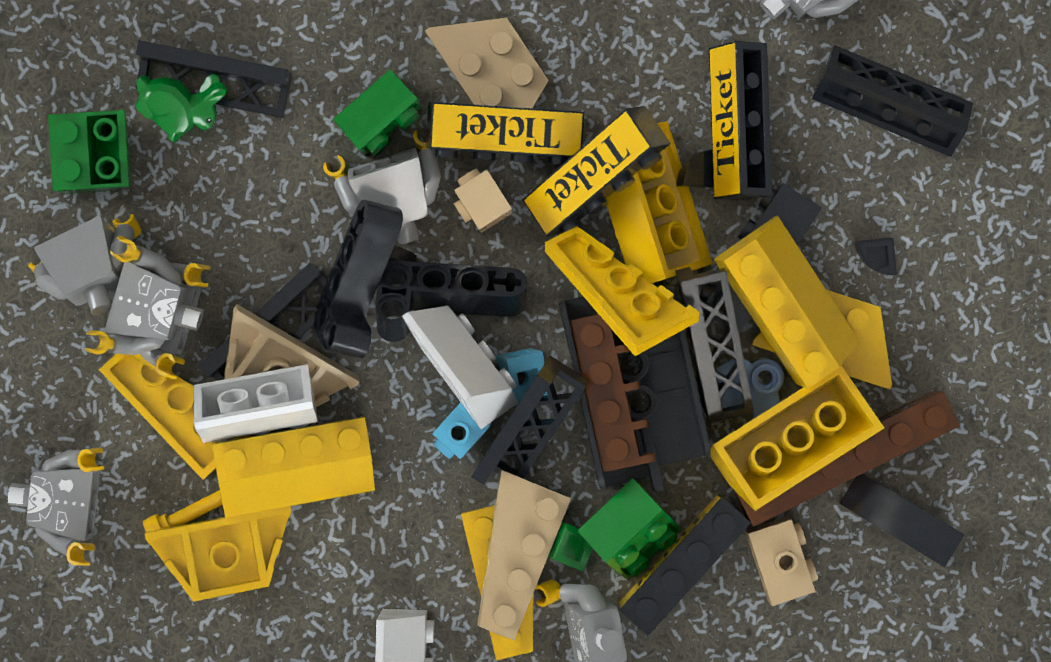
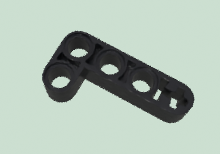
(354, 279)
(506, 298)

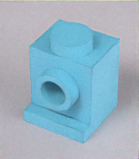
(525, 360)
(447, 443)

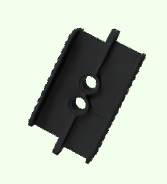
(673, 410)

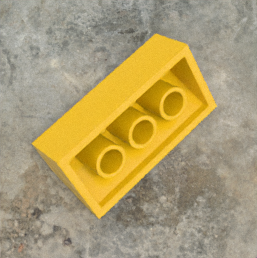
(659, 220)
(788, 303)
(795, 439)
(294, 466)

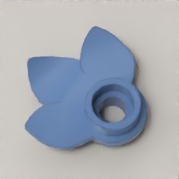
(762, 395)

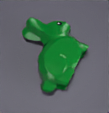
(174, 106)

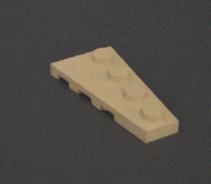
(520, 543)

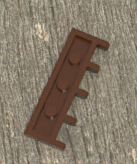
(608, 394)

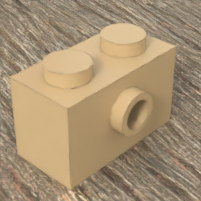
(481, 200)
(781, 560)

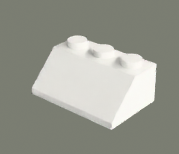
(463, 362)
(254, 404)
(403, 635)

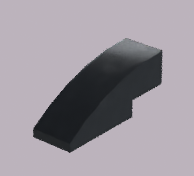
(902, 519)

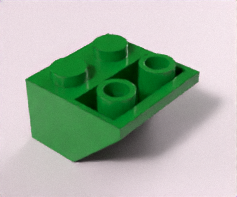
(379, 114)
(89, 151)
(630, 530)

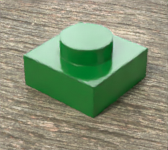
(570, 548)

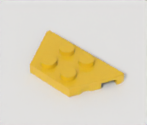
(870, 357)
(222, 553)

